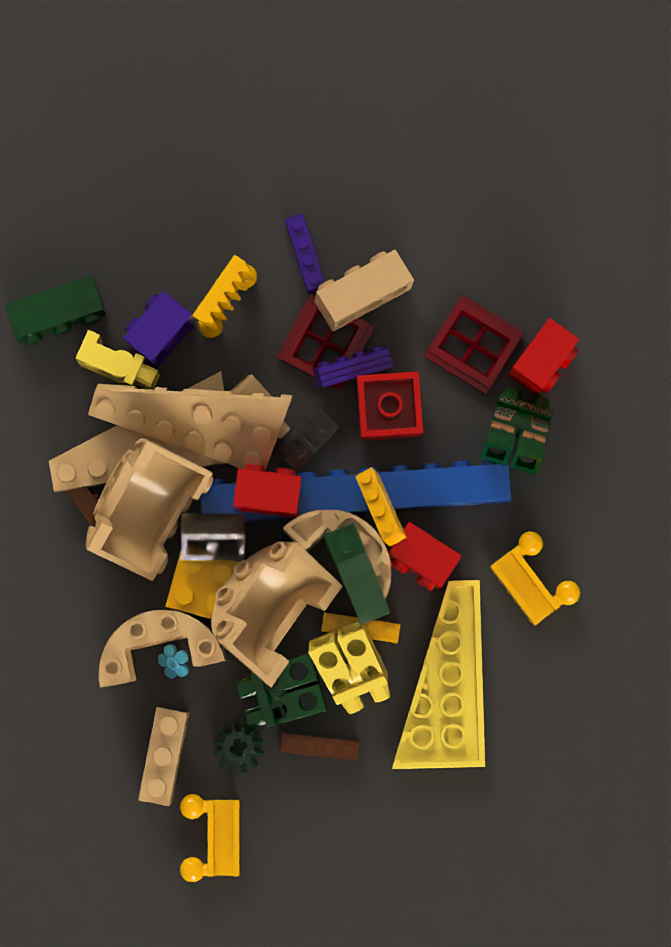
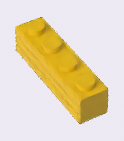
(380, 507)
(377, 629)

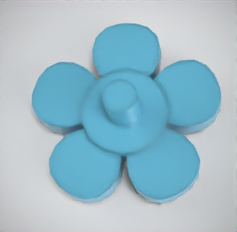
(174, 661)

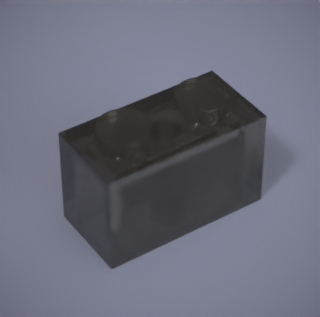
(212, 536)

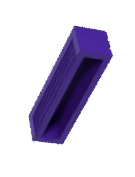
(304, 252)
(350, 368)

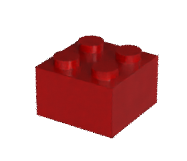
(547, 352)
(389, 406)
(267, 491)
(423, 557)

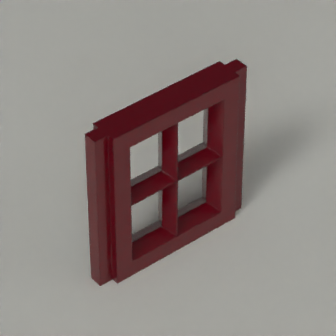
(489, 322)
(301, 330)

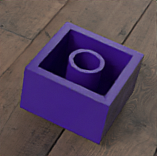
(158, 329)

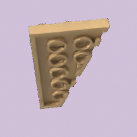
(203, 421)
(96, 459)

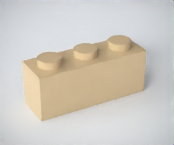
(363, 289)
(163, 756)

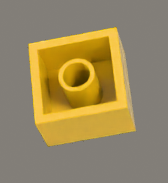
(197, 584)

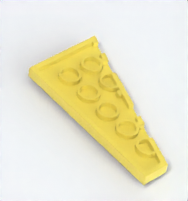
(447, 705)

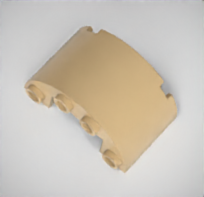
(143, 507)
(311, 527)
(265, 601)
(153, 629)

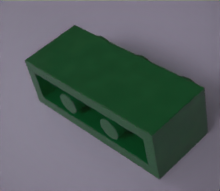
(55, 310)

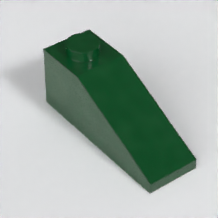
(357, 573)

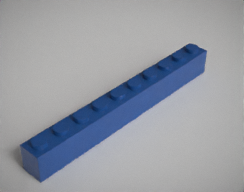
(406, 489)

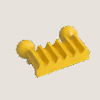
(235, 277)
(525, 585)
(222, 838)

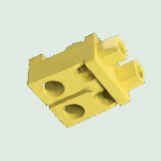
(116, 364)
(350, 666)

